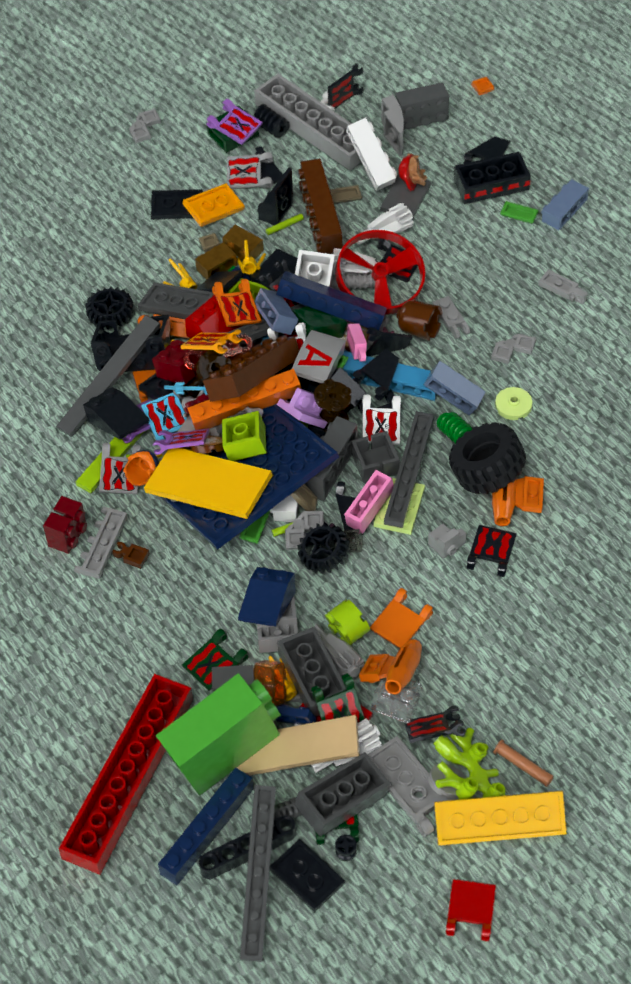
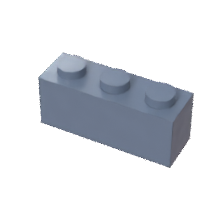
(564, 204)
(275, 311)
(454, 388)

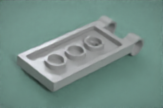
(406, 779)

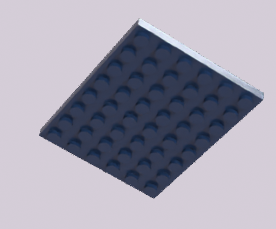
(292, 456)

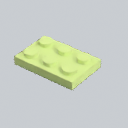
(411, 514)

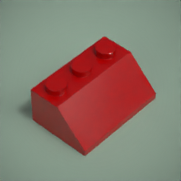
(207, 319)

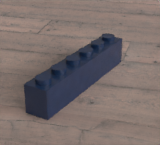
(331, 301)
(205, 826)

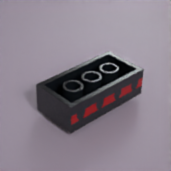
(492, 177)

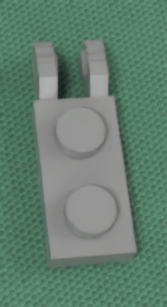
(451, 317)

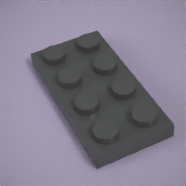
(173, 300)

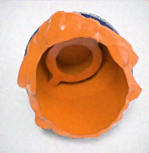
(140, 467)

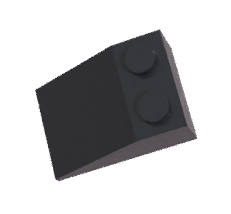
(278, 200)
(114, 413)

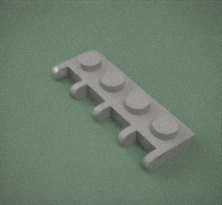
(103, 543)

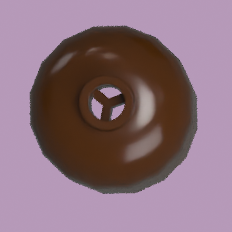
(419, 319)

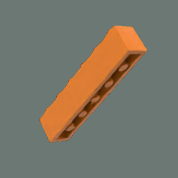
(266, 394)

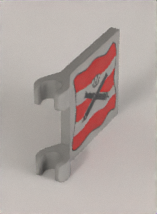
(246, 171)
(112, 475)

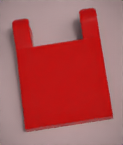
(471, 904)

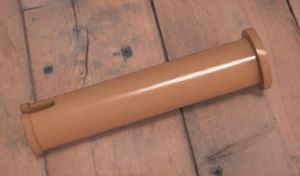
(523, 763)

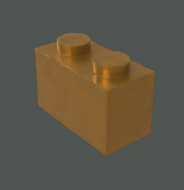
(235, 241)
(217, 259)

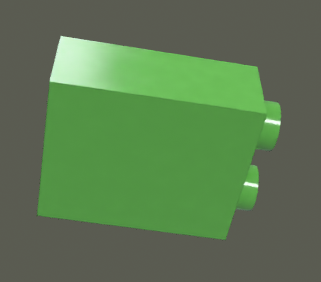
(221, 732)

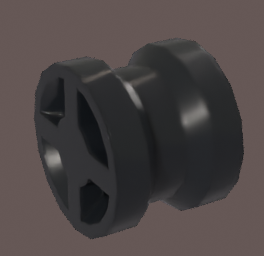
(345, 842)

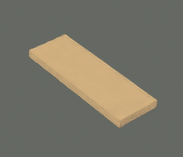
(306, 746)

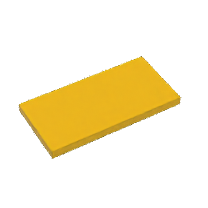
(208, 482)

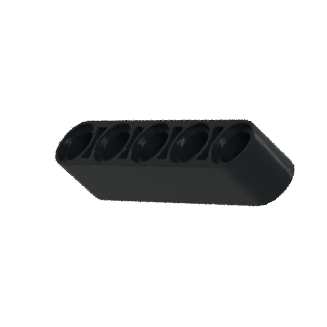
(240, 855)

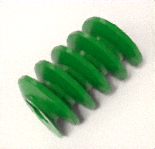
(452, 425)

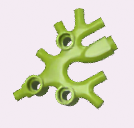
(470, 759)

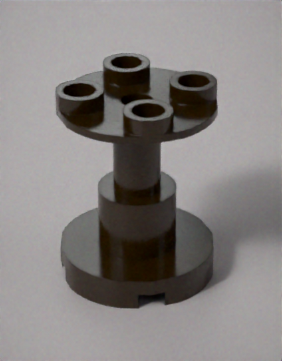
(206, 364)
(333, 399)

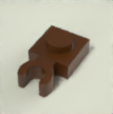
(132, 555)

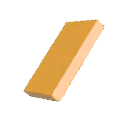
(213, 204)

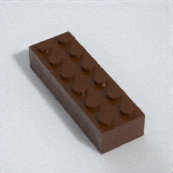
(319, 206)
(251, 368)

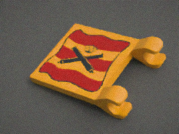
(211, 341)

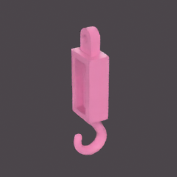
(356, 341)

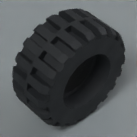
(487, 458)

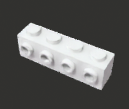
(371, 154)

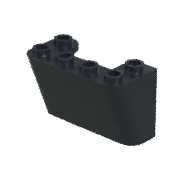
(106, 344)

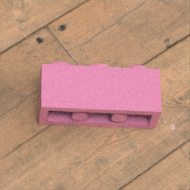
(369, 501)

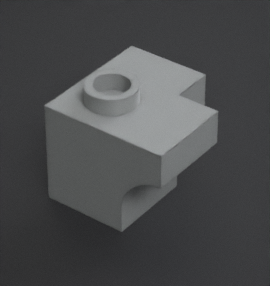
(446, 540)

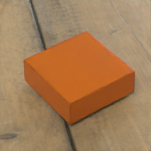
(482, 85)

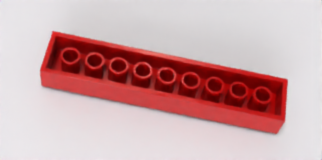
(124, 776)

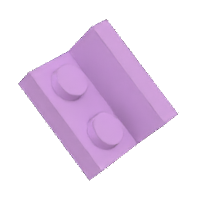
(303, 408)

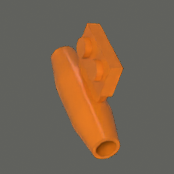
(523, 493)
(396, 669)

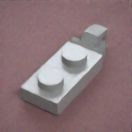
(562, 287)

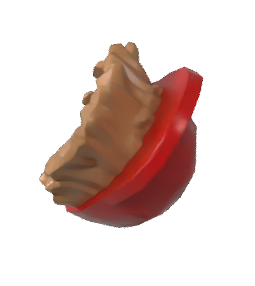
(410, 171)

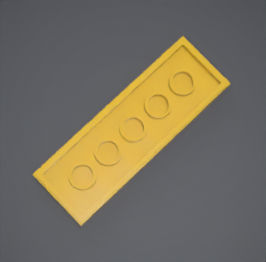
(500, 817)

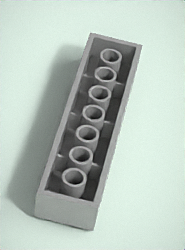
(309, 119)

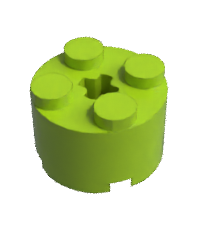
(347, 621)

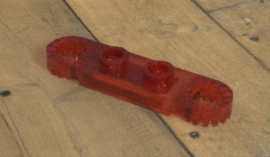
(233, 350)

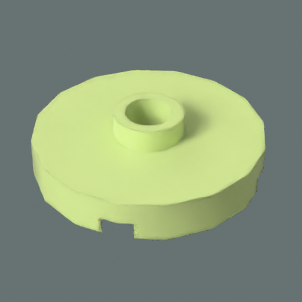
(513, 410)

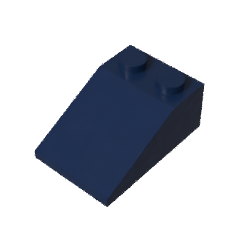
(267, 596)

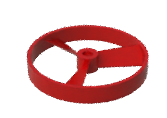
(380, 270)

